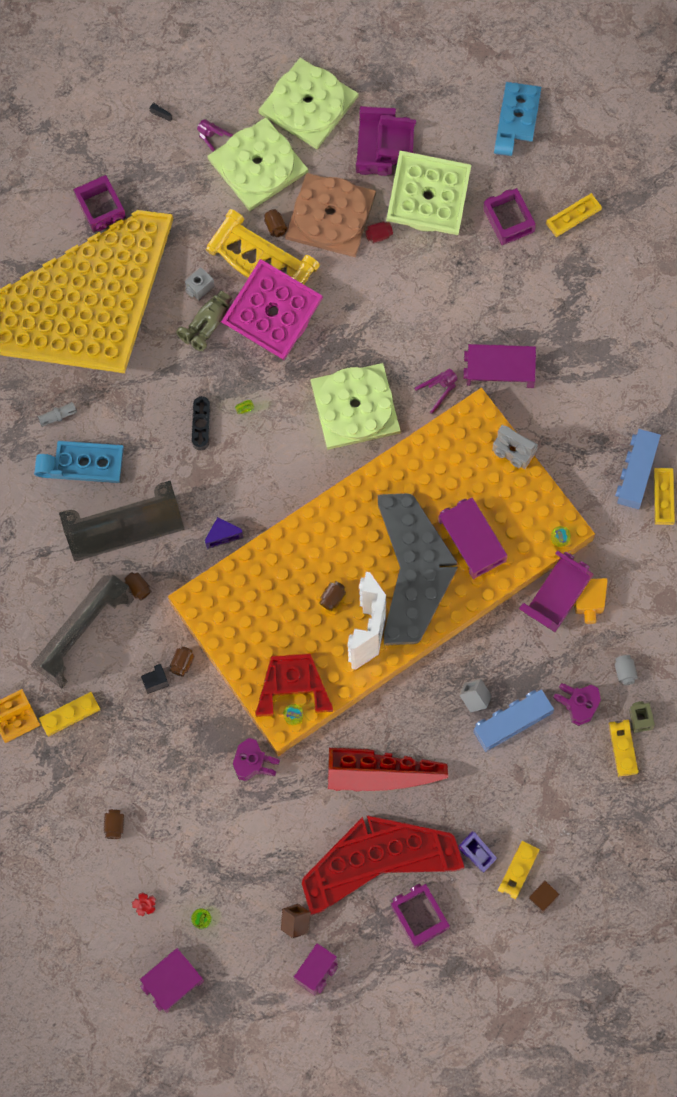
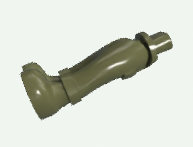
(212, 313)

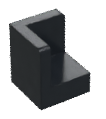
(155, 680)

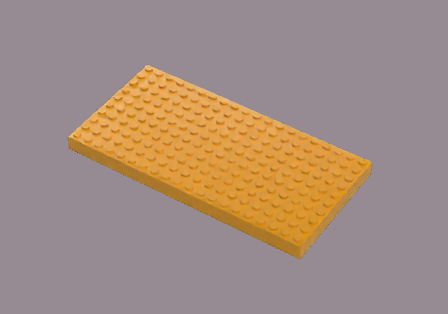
(270, 589)

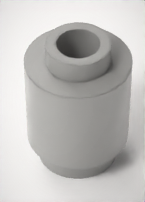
(625, 669)

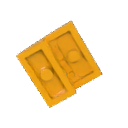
(16, 716)

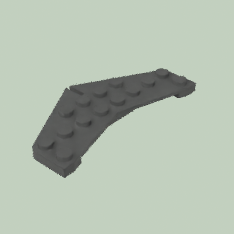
(420, 579)

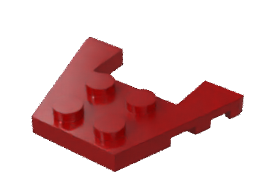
(292, 676)

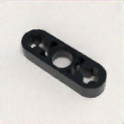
(196, 430)

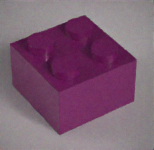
(316, 969)

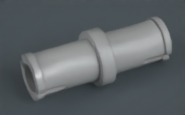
(57, 414)

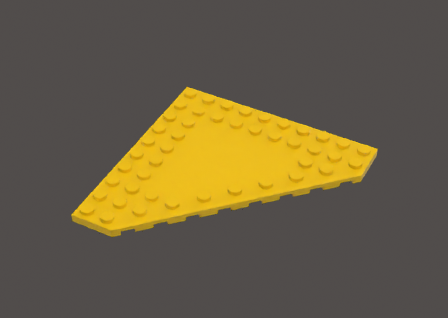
(88, 300)

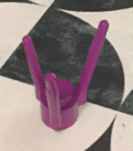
(208, 129)
(445, 379)

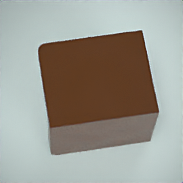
(544, 896)
(295, 920)

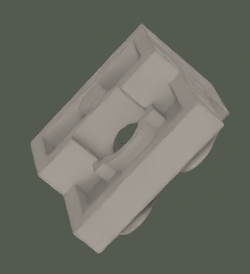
(524, 447)

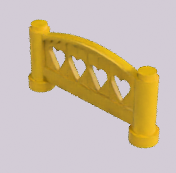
(233, 231)

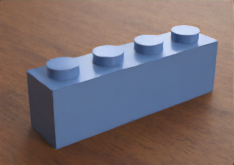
(638, 469)
(513, 720)

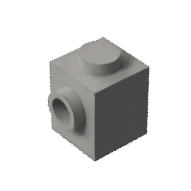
(199, 284)

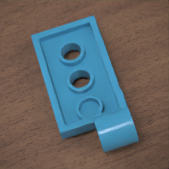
(515, 127)
(67, 464)

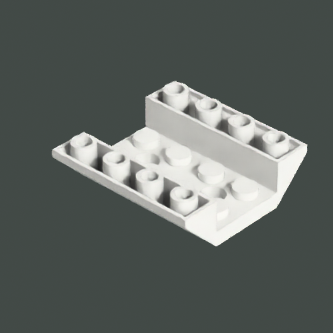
(366, 644)

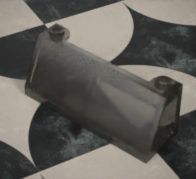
(122, 525)
(107, 591)

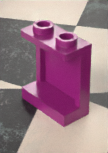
(393, 136)
(170, 980)

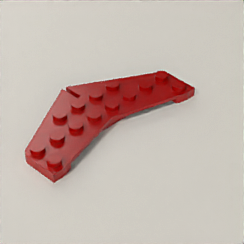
(388, 849)

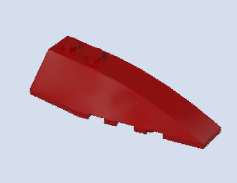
(368, 771)

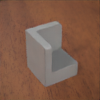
(475, 695)

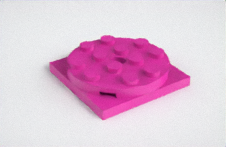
(267, 289)

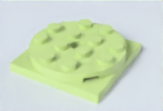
(311, 120)
(423, 174)
(260, 181)
(351, 425)

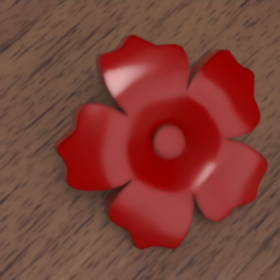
(144, 904)

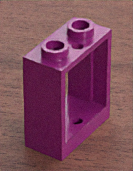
(92, 189)
(514, 232)
(428, 934)

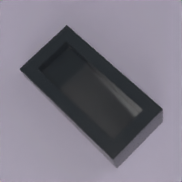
(160, 112)

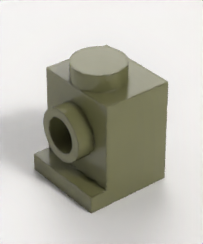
(640, 708)

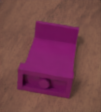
(367, 141)
(500, 363)
(473, 537)
(559, 592)

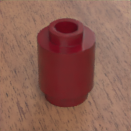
(379, 232)

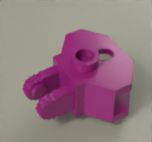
(579, 700)
(254, 761)

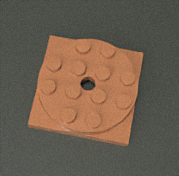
(334, 232)

